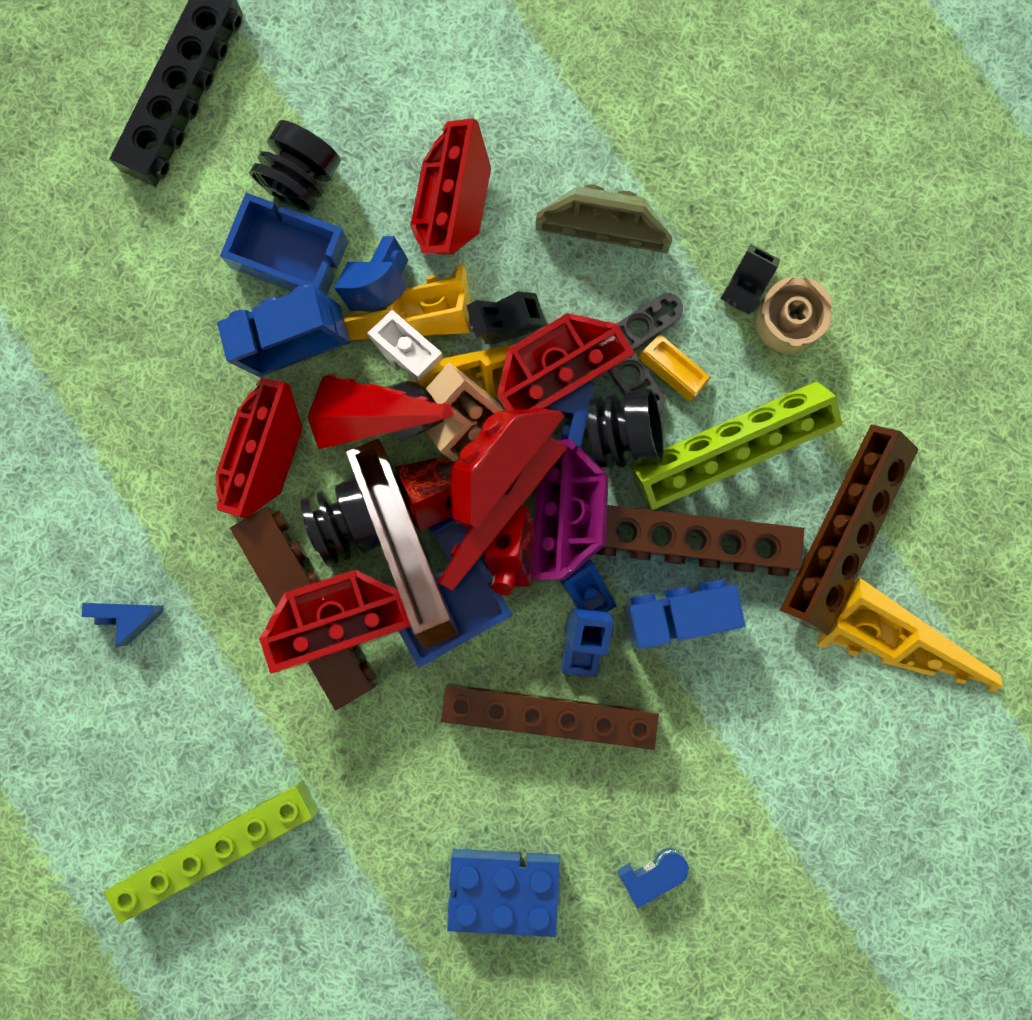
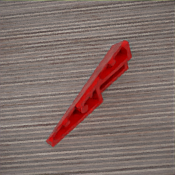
(355, 411)
(479, 539)

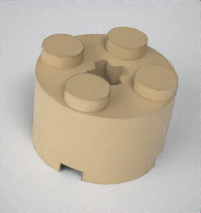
(804, 298)

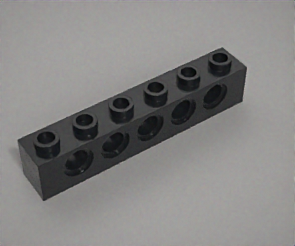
(160, 92)

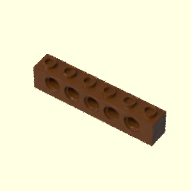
(849, 528)
(785, 541)
(550, 716)

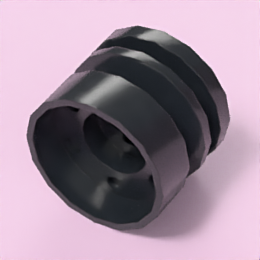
(295, 165)
(620, 430)
(339, 522)

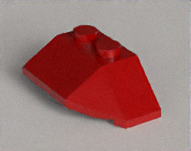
(451, 189)
(559, 361)
(258, 449)
(496, 460)
(330, 619)

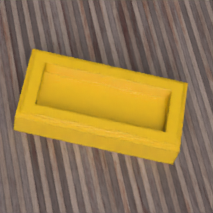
(674, 367)

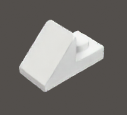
(404, 346)

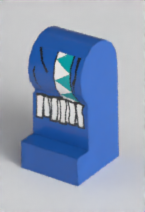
(656, 877)

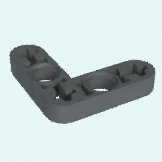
(635, 342)

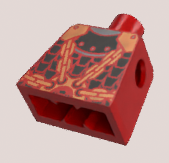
(427, 490)
(511, 553)

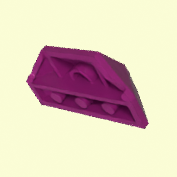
(569, 515)

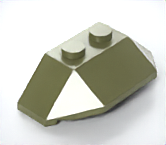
(606, 218)

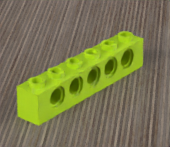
(738, 444)
(211, 852)

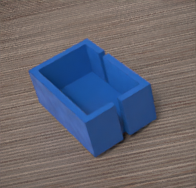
(283, 252)
(283, 331)
(472, 609)
(684, 614)
(499, 896)

